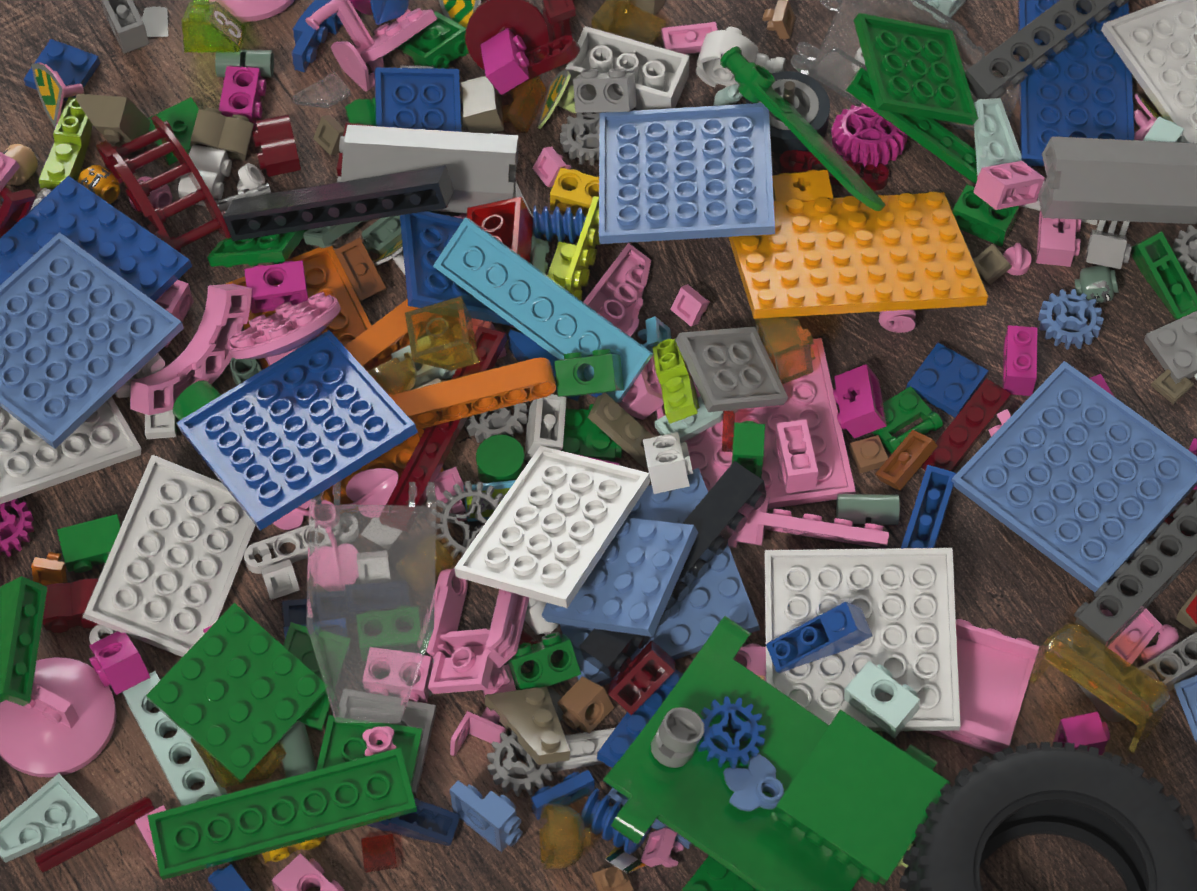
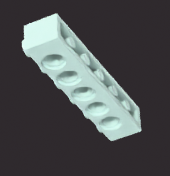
(170, 750)

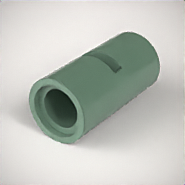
(246, 58)
(871, 508)
(298, 751)

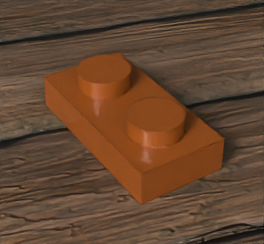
(360, 270)
(906, 460)

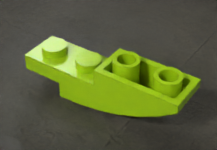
(69, 146)
(676, 381)

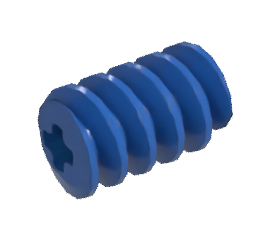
(558, 224)
(601, 816)

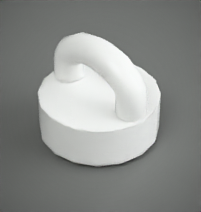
(250, 178)

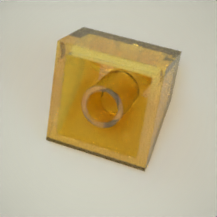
(442, 335)
(787, 346)

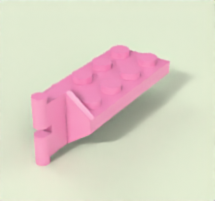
(810, 526)

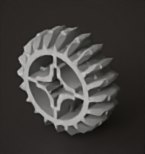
(446, 517)

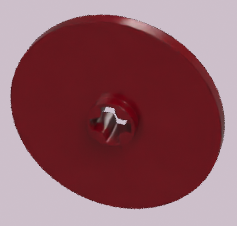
(497, 15)

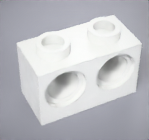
(667, 462)

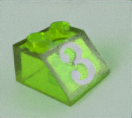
(211, 28)

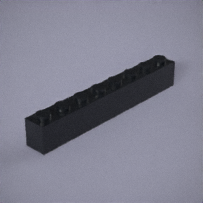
(339, 203)
(716, 519)

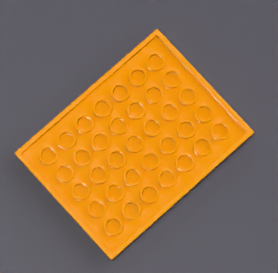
(858, 259)

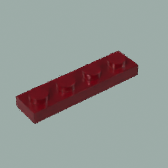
(968, 426)

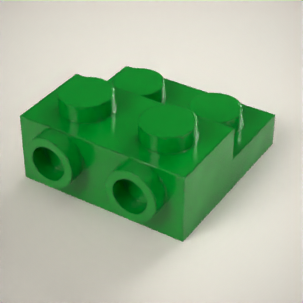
(437, 43)
(586, 438)

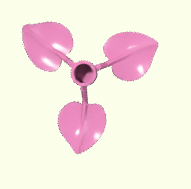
(365, 488)

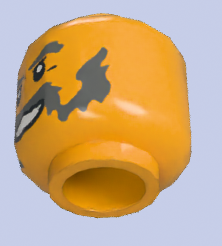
(100, 182)

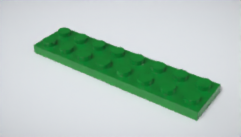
(281, 813)

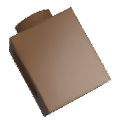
(585, 705)

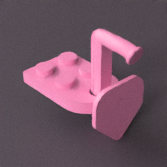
(368, 48)

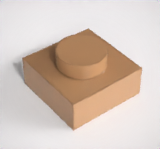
(868, 453)

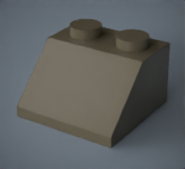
(114, 117)

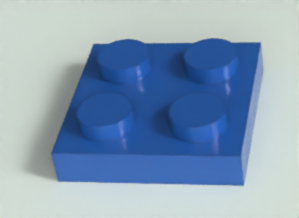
(71, 64)
(947, 379)

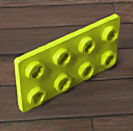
(572, 261)

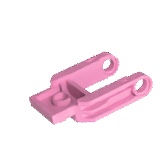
(467, 657)

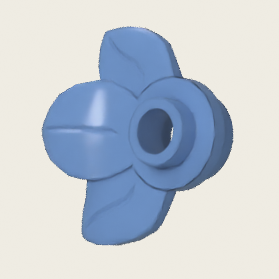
(750, 784)

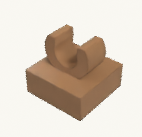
(780, 19)
(611, 880)

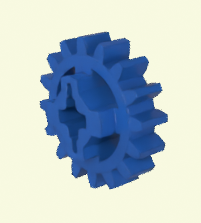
(743, 731)

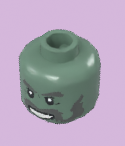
(1097, 283)

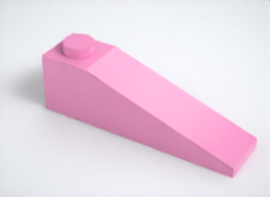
(621, 290)

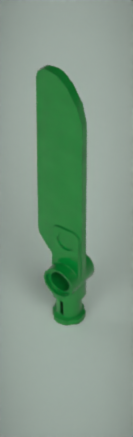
(756, 87)

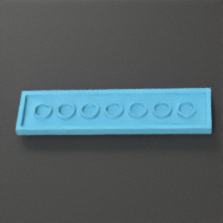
(535, 302)

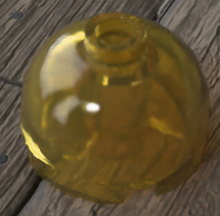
(396, 375)
(562, 836)

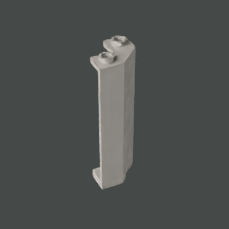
(478, 163)
(1119, 180)

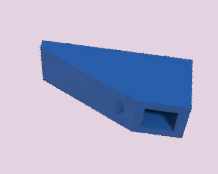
(820, 637)

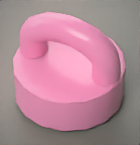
(1019, 259)

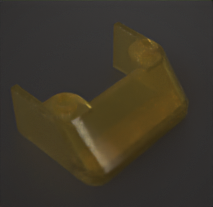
(1105, 676)

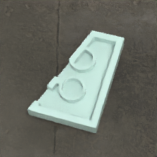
(993, 135)
(44, 818)

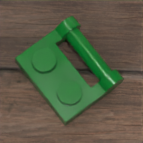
(902, 411)

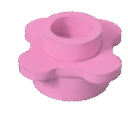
(376, 734)

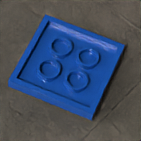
(418, 98)

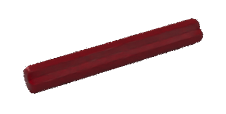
(93, 834)

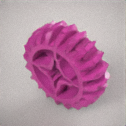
(866, 137)

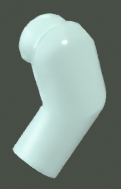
(727, 96)

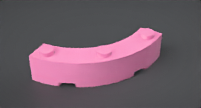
(203, 358)

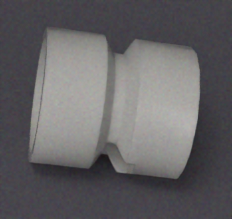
(677, 737)

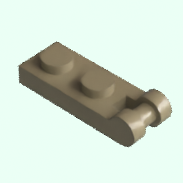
(620, 427)

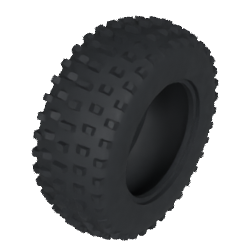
(1055, 794)

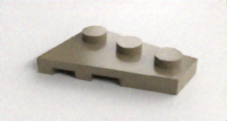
(534, 721)

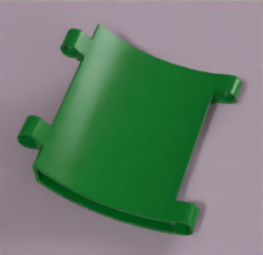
(696, 797)

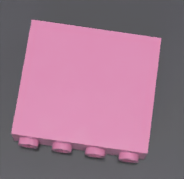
(991, 686)

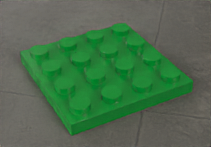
(915, 69)
(237, 692)

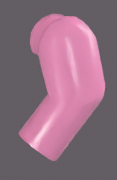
(1167, 638)

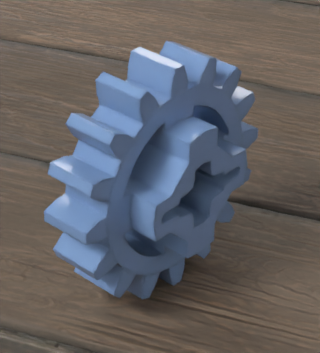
(1070, 319)

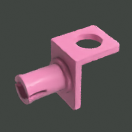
(482, 727)

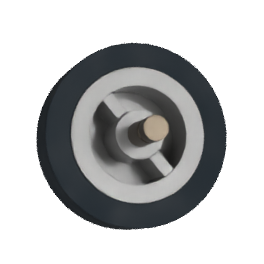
(808, 99)

